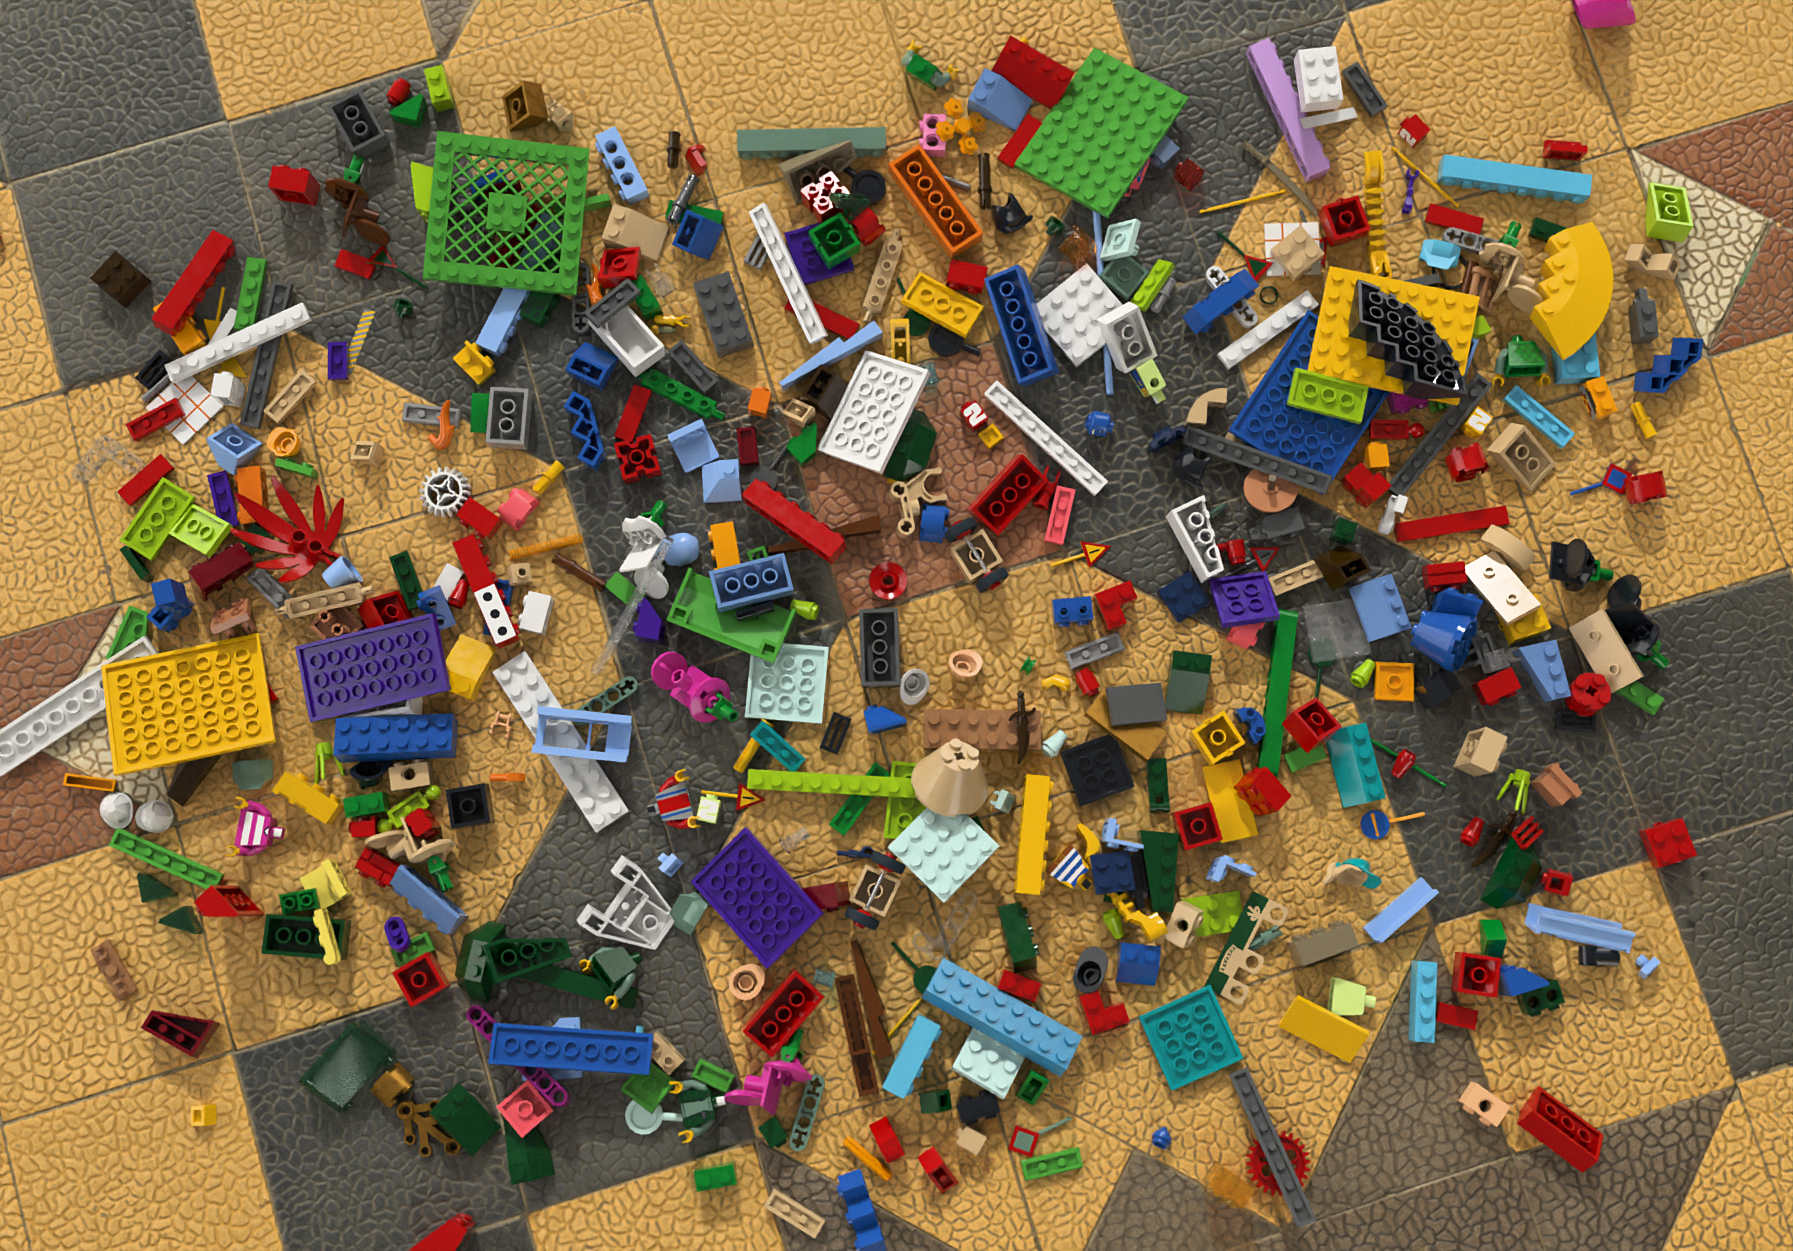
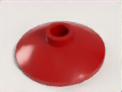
(890, 571)

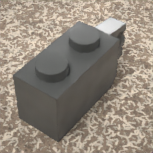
(1643, 318)
(1278, 525)

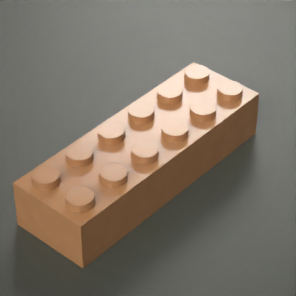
(979, 728)

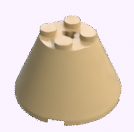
(951, 780)

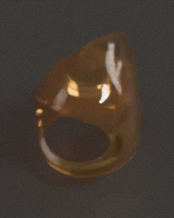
(1078, 246)

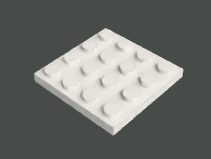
(1073, 312)

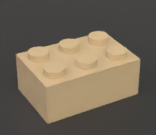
(1481, 752)

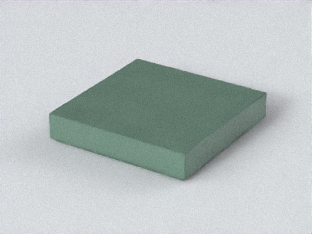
(1123, 276)

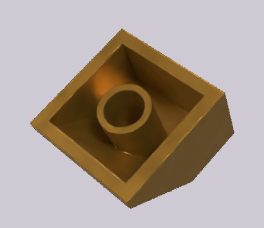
(525, 106)

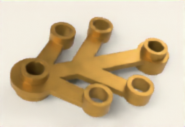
(425, 1126)

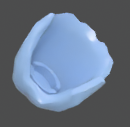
(683, 550)

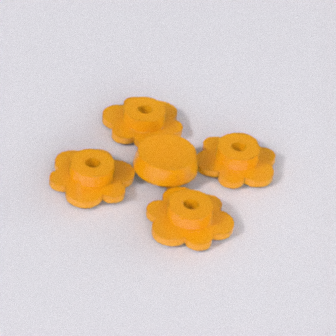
(961, 125)

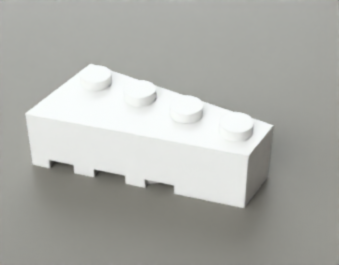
(1196, 537)

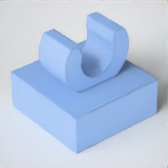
(669, 864)
(1646, 966)

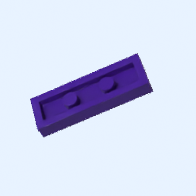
(223, 497)

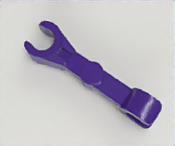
(1407, 205)

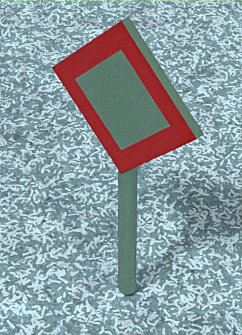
(1025, 1140)

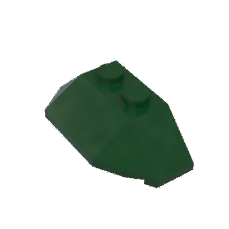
(912, 448)
(1512, 876)
(471, 964)

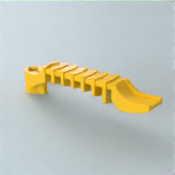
(1372, 178)
(1151, 925)

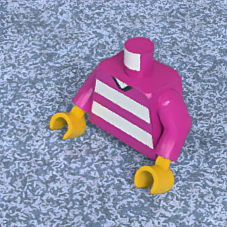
(254, 829)

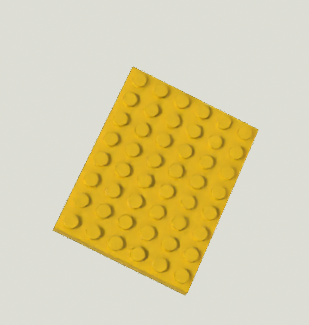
(1346, 357)
(187, 704)

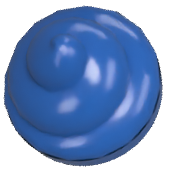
(1161, 1138)

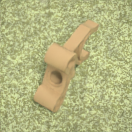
(909, 502)

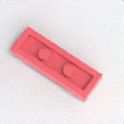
(1059, 515)

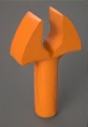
(515, 777)

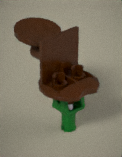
(355, 199)

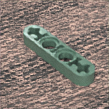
(603, 697)
(807, 1112)

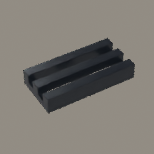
(158, 374)
(841, 718)
(1559, 720)

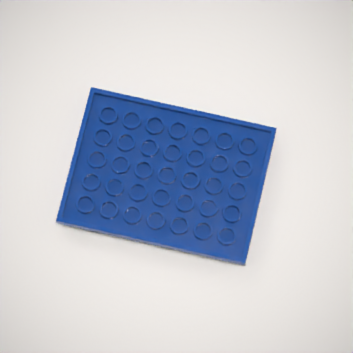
(1292, 432)

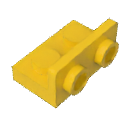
(474, 364)

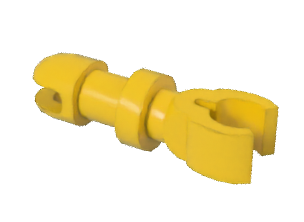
(672, 320)

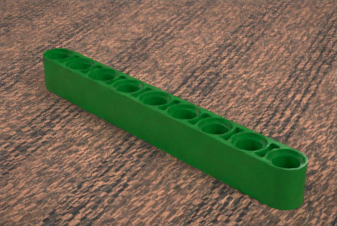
(1277, 690)

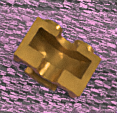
(391, 1085)

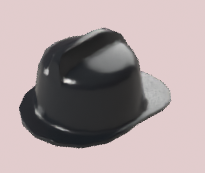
(369, 773)
(1090, 969)

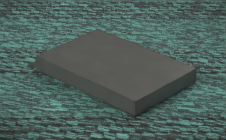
(1136, 704)

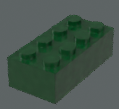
(300, 937)

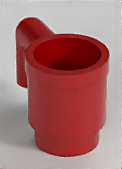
(1235, 551)

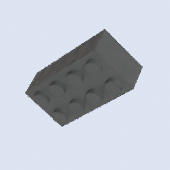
(723, 314)
(879, 648)

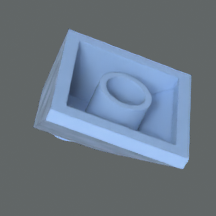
(233, 447)
(721, 481)

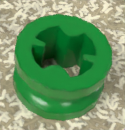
(1028, 665)

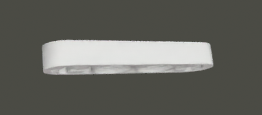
(1249, 310)

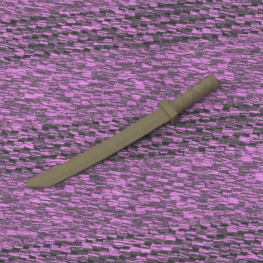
(1264, 160)

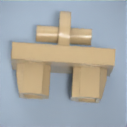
(560, 116)

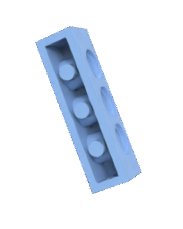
(610, 140)

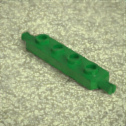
(680, 394)

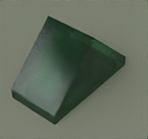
(153, 889)
(183, 919)

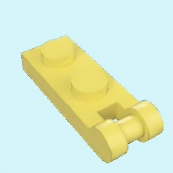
(327, 936)

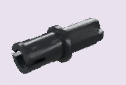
(756, 610)

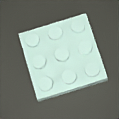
(988, 1063)

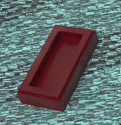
(747, 446)

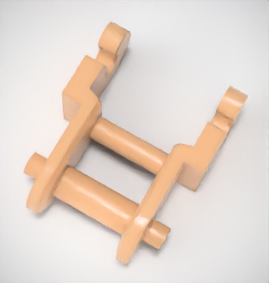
(508, 718)

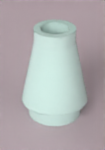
(1053, 744)

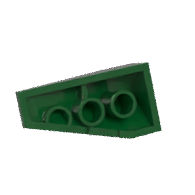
(517, 957)
(527, 1156)

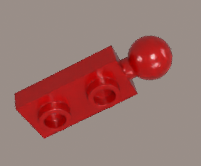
(1394, 430)

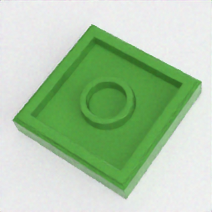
(648, 1090)

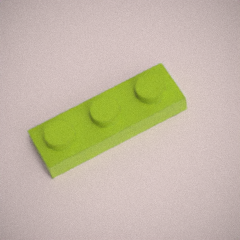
(1152, 284)

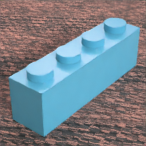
(1422, 1001)

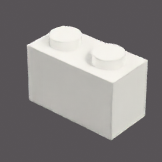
(536, 613)

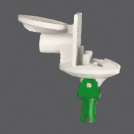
(645, 537)

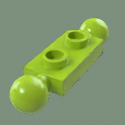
(415, 801)

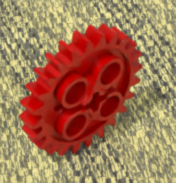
(1269, 1181)

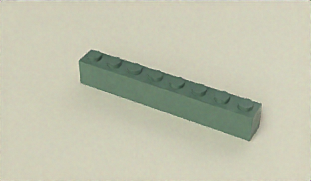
(795, 142)

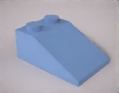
(999, 100)

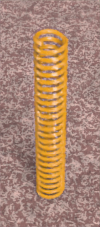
(558, 545)

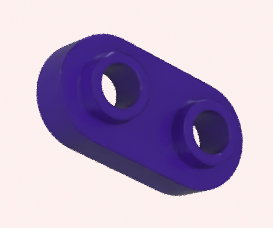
(398, 938)

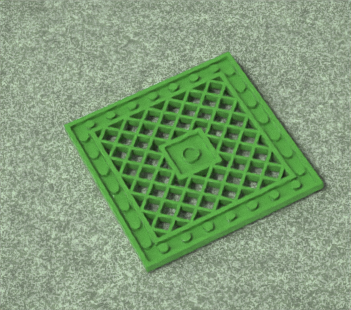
(506, 213)

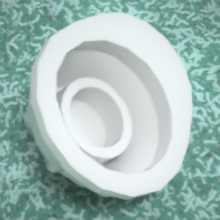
(914, 686)
(117, 810)
(154, 816)

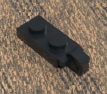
(1140, 881)

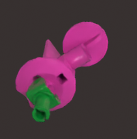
(703, 695)
(767, 1088)

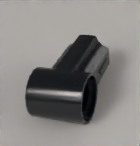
(1597, 956)

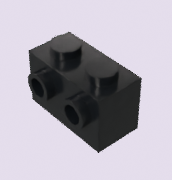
(977, 1107)

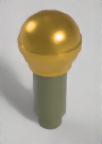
(656, 330)

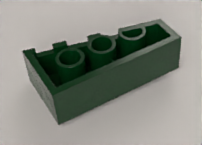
(1160, 867)

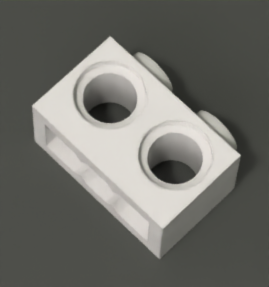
(228, 389)

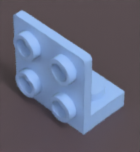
(693, 446)
(1110, 830)
(1218, 871)

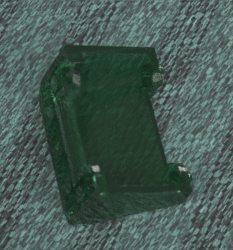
(347, 1065)

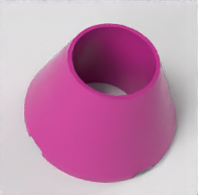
(1604, 13)

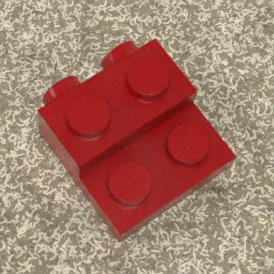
(618, 265)

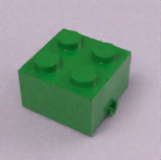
(834, 240)

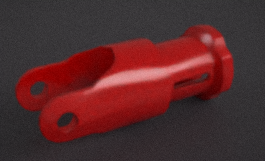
(1046, 492)

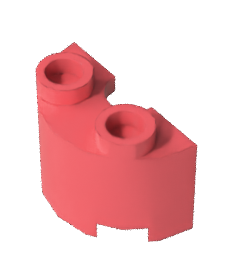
(517, 508)
(1245, 634)

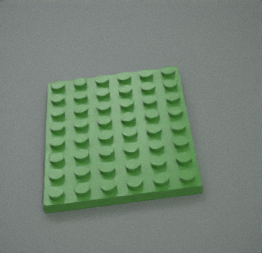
(1101, 132)

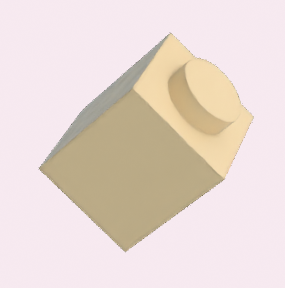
(970, 1138)

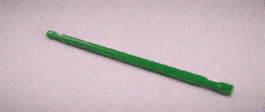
(1414, 766)

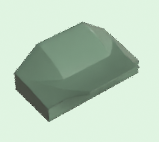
(252, 773)
(688, 911)

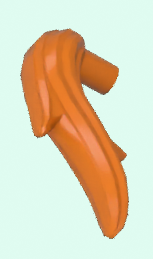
(594, 290)
(446, 430)

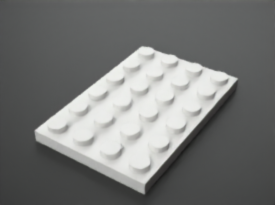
(873, 411)

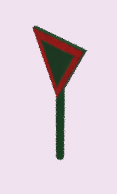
(382, 258)
(1256, 266)

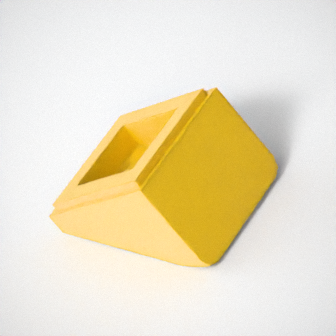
(203, 1115)

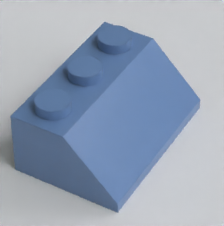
(1380, 608)

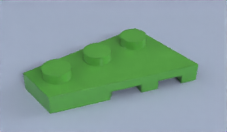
(131, 629)

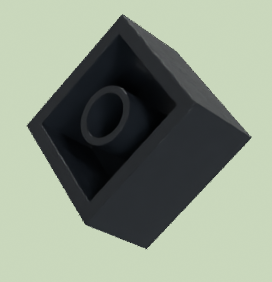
(470, 806)

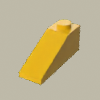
(900, 340)

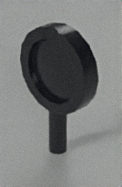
(867, 183)
(947, 343)

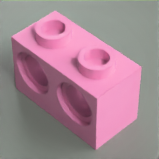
(929, 135)

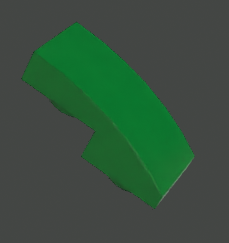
(479, 412)
(299, 900)

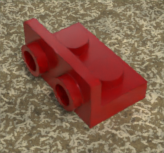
(1564, 150)

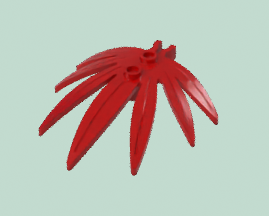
(306, 545)

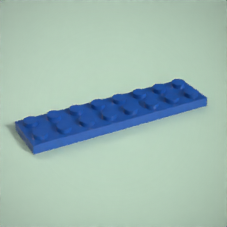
(571, 1049)

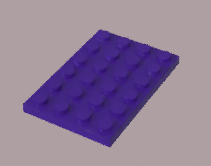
(757, 897)

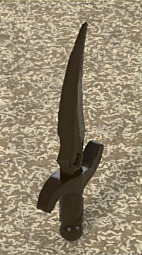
(1022, 725)
(1495, 839)

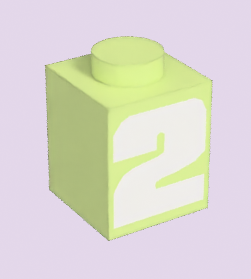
(709, 809)

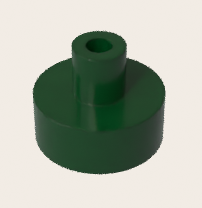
(1054, 226)
(403, 307)

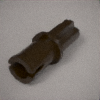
(673, 149)

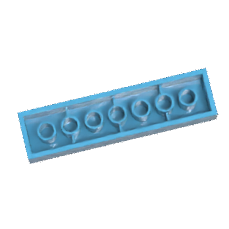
(1002, 1017)

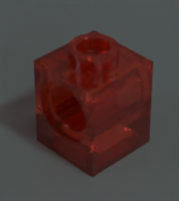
(1188, 174)

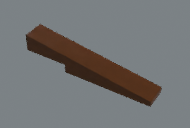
(859, 528)
(873, 1004)
(856, 1035)

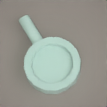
(645, 1123)

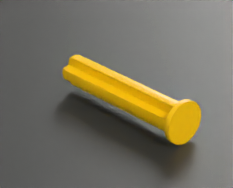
(748, 753)

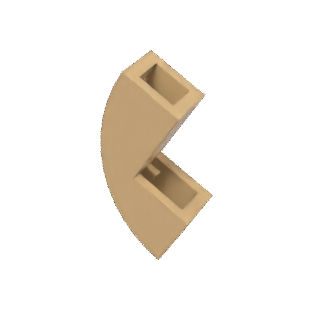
(1656, 265)
(1198, 413)
(1512, 548)

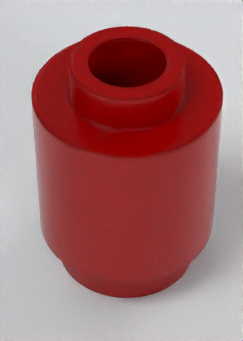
(398, 92)
(1087, 682)

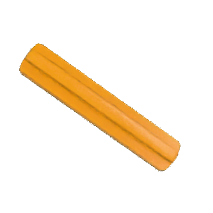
(867, 1158)

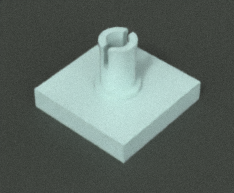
(1120, 240)

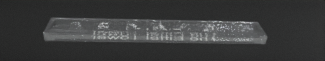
(632, 605)

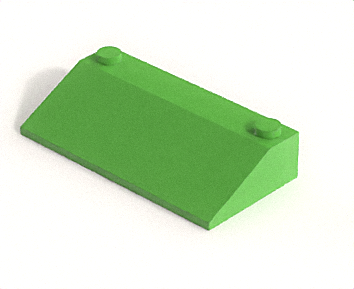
(698, 612)

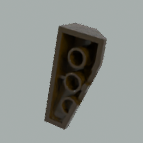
(189, 776)

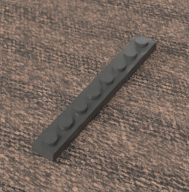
(265, 361)
(1438, 436)
(1257, 459)
(1272, 1147)

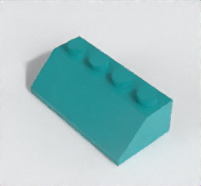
(1355, 766)

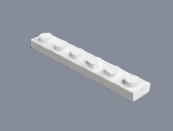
(1267, 330)

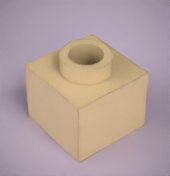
(514, 576)

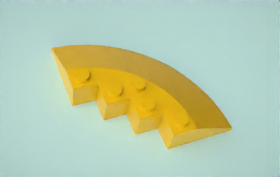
(1574, 288)

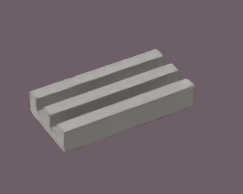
(753, 263)

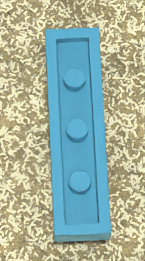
(1538, 416)

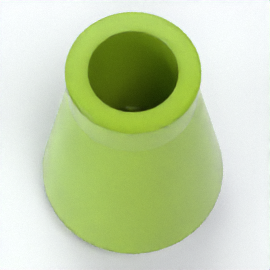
(806, 609)
(1362, 674)
(1114, 923)

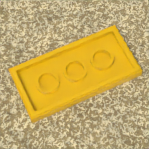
(942, 304)
(1232, 812)
(1323, 1028)

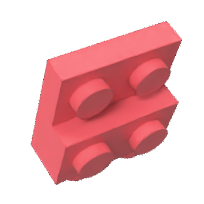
(525, 1108)

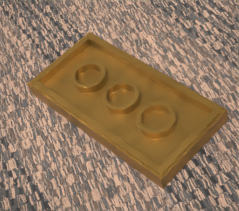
(1138, 738)

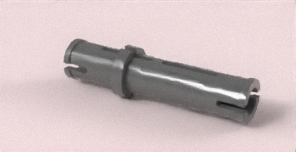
(685, 194)

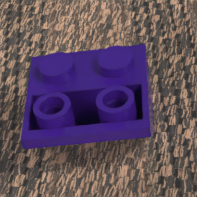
(649, 624)

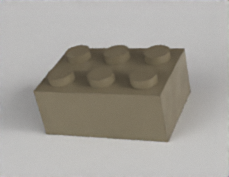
(1322, 943)

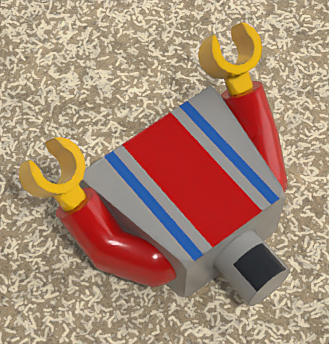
(674, 803)

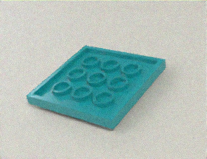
(1190, 1037)

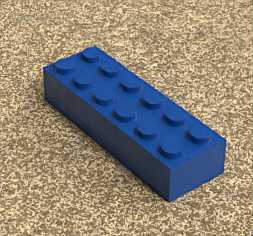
(1021, 325)
(395, 738)

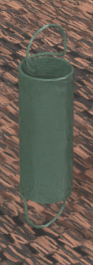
(1217, 510)

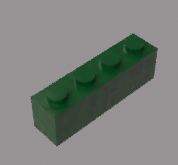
(539, 304)

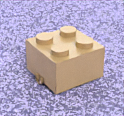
(1297, 253)

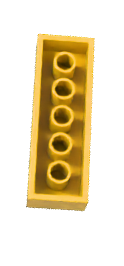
(1032, 834)

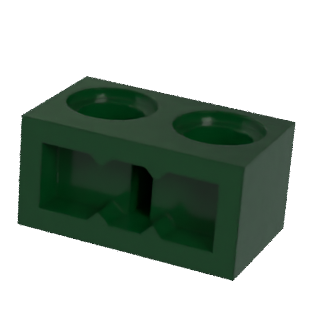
(1540, 999)

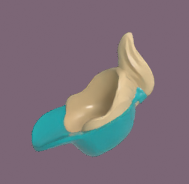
(1352, 871)

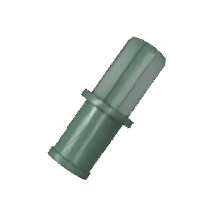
(1264, 938)

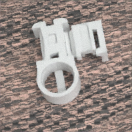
(1394, 504)

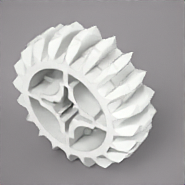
(448, 485)

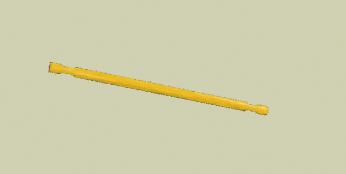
(1425, 177)
(1241, 201)
(902, 1019)

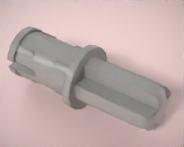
(1163, 295)

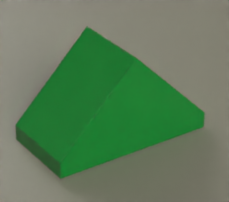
(410, 112)
(1492, 938)
(1032, 1087)

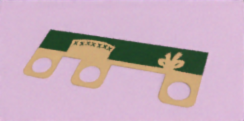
(1236, 948)

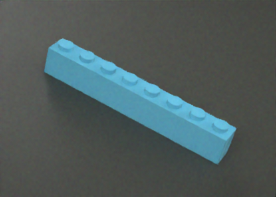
(1514, 179)

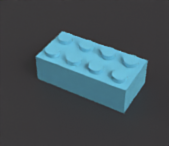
(1578, 367)
(911, 1055)

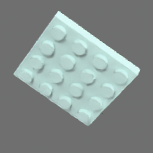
(790, 687)
(943, 850)

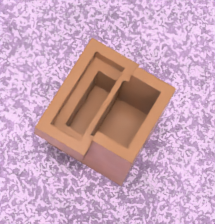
(1555, 786)

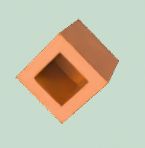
(760, 402)

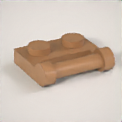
(1486, 290)

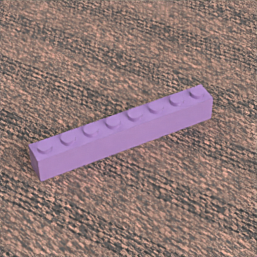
(1287, 109)

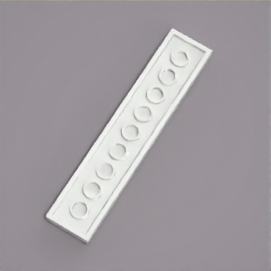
(61, 712)
(580, 775)

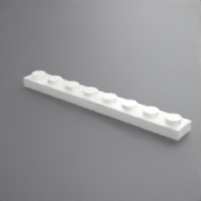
(788, 273)
(238, 342)
(1045, 438)

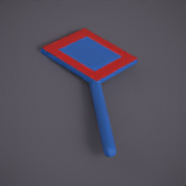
(1613, 480)

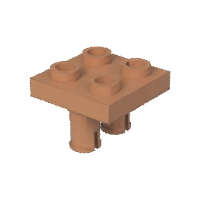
(226, 617)
(336, 623)

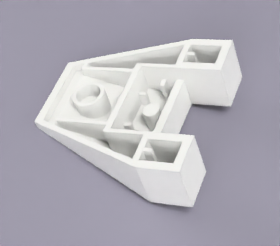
(635, 915)

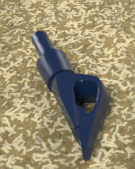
(855, 853)

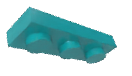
(777, 746)

